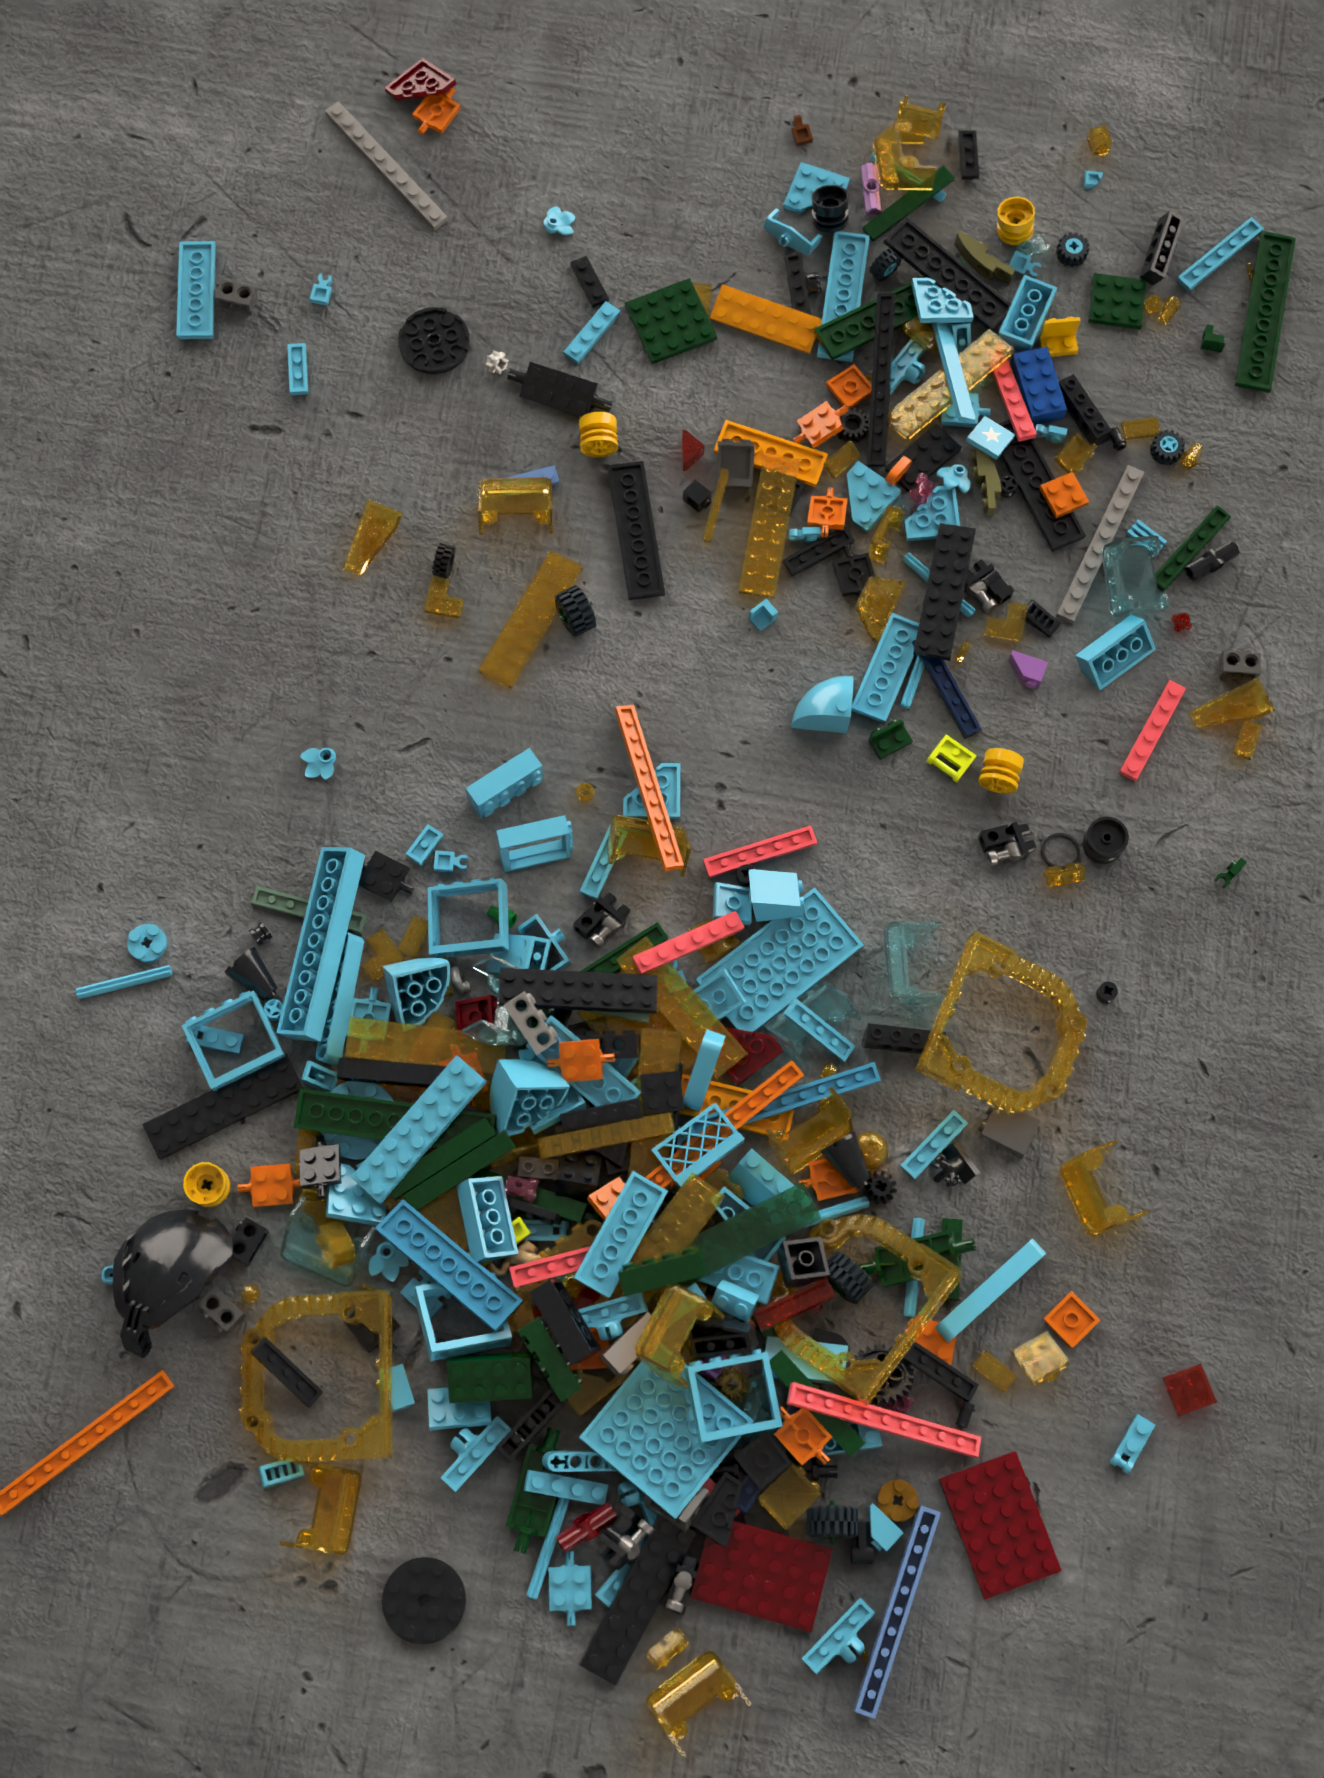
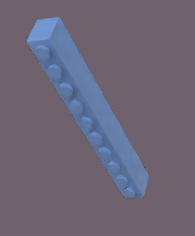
(896, 1612)

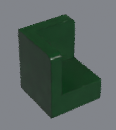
(1212, 341)

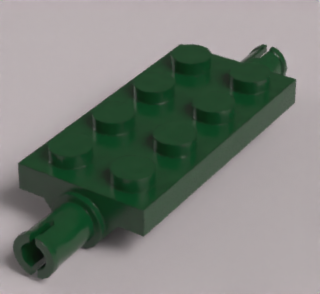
(895, 1270)
(529, 1510)

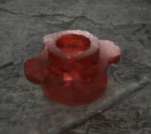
(1181, 617)

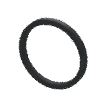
(1055, 835)

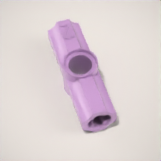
(871, 197)

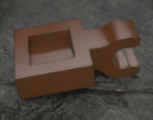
(801, 133)

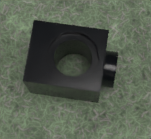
(697, 496)

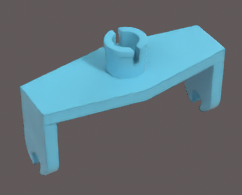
(788, 235)
(555, 937)

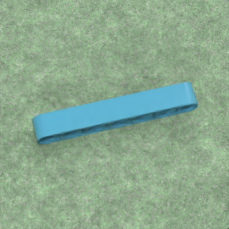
(339, 1010)
(990, 1290)

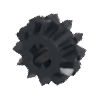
(882, 1181)

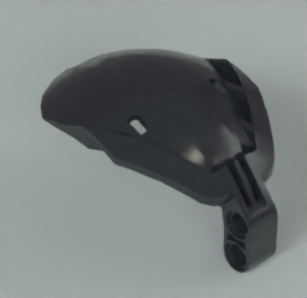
(152, 1264)

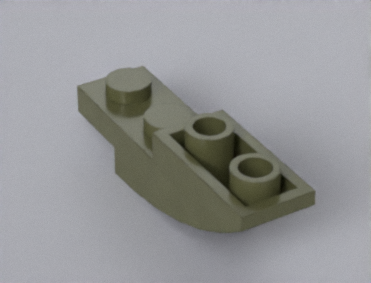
(976, 255)
(987, 476)

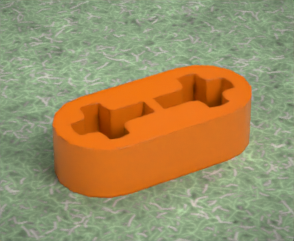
(898, 470)

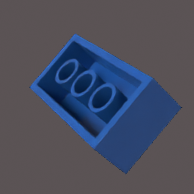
(1039, 385)

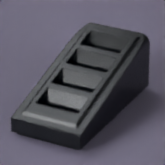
(1030, 619)

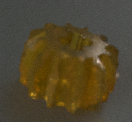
(729, 1390)

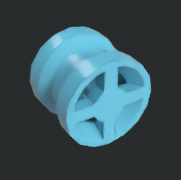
(272, 1007)

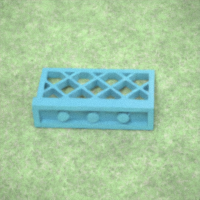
(712, 1156)

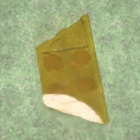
(877, 604)

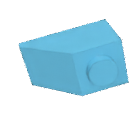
(961, 335)
(882, 1529)

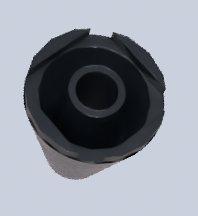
(253, 975)
(848, 1160)

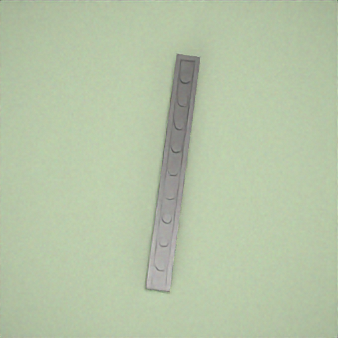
(386, 165)
(1103, 536)

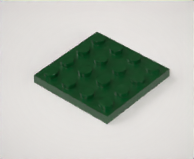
(670, 321)

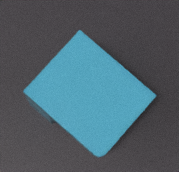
(763, 615)

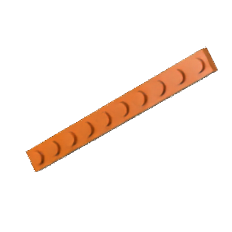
(649, 788)
(737, 1115)
(84, 1441)

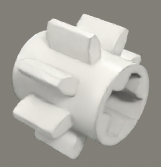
(497, 362)

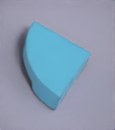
(1092, 179)

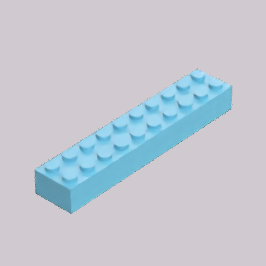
(321, 944)

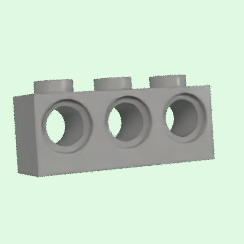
(531, 1033)

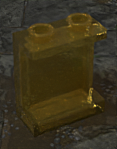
(934, 117)
(879, 546)
(789, 1496)

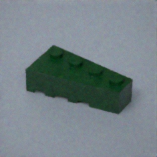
(662, 1271)
(549, 1359)

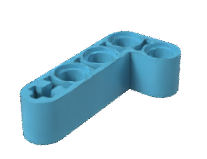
(703, 1070)
(583, 1461)

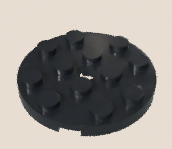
(429, 324)
(401, 1598)

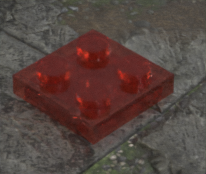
(1189, 1390)

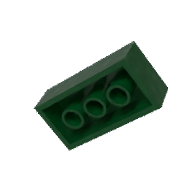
(489, 1377)

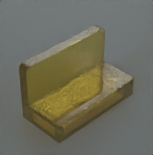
(315, 1207)

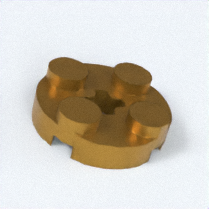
(909, 1503)

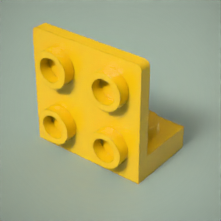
(1060, 336)

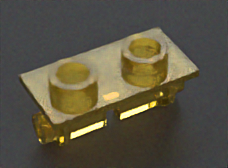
(1073, 873)
(661, 1655)

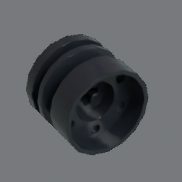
(830, 208)

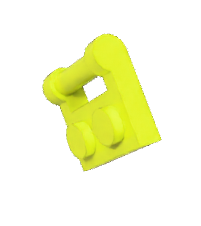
(955, 754)

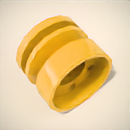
(1015, 220)
(598, 434)
(1001, 770)
(195, 1184)

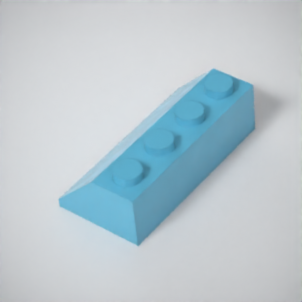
(1027, 313)
(1116, 651)
(758, 1179)
(487, 1219)

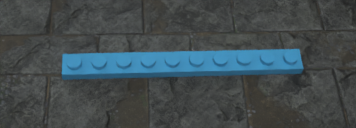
(809, 1093)

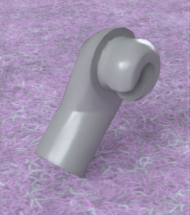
(456, 980)

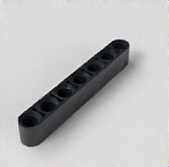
(387, 1072)

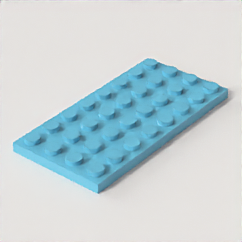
(785, 960)

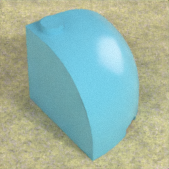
(826, 706)
(416, 988)
(524, 1094)

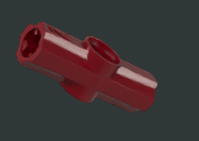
(586, 1527)

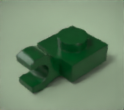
(1233, 870)

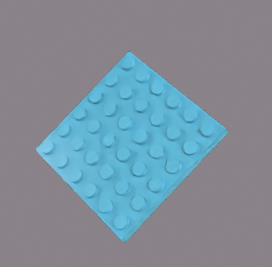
(653, 1438)

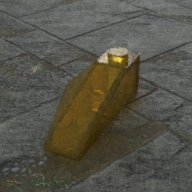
(372, 532)
(1239, 705)

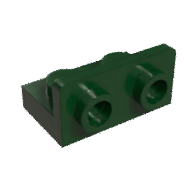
(890, 738)

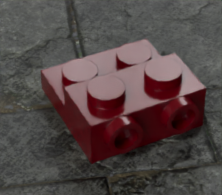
(474, 1010)

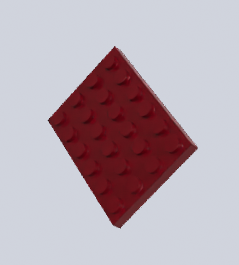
(1000, 1525)
(764, 1575)

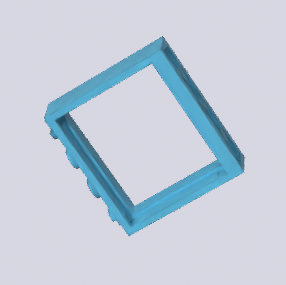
(533, 833)
(469, 948)
(246, 1069)
(460, 1346)
(715, 1363)

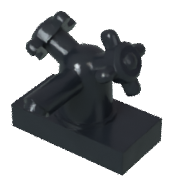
(957, 1163)

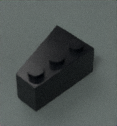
(721, 1337)

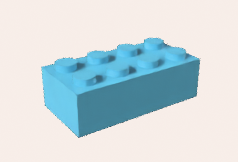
(505, 783)

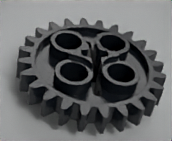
(898, 1386)

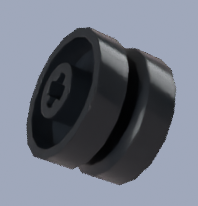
(1105, 840)

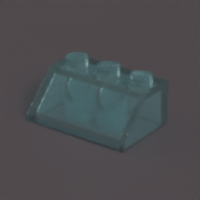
(757, 1403)

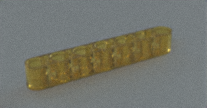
(605, 1135)

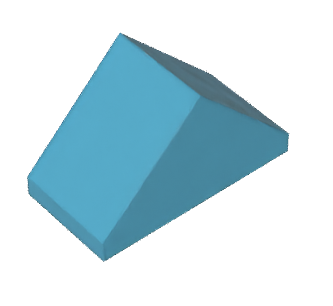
(319, 1077)

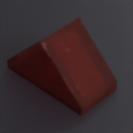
(691, 450)

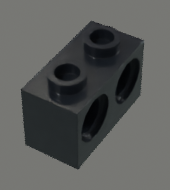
(251, 1243)

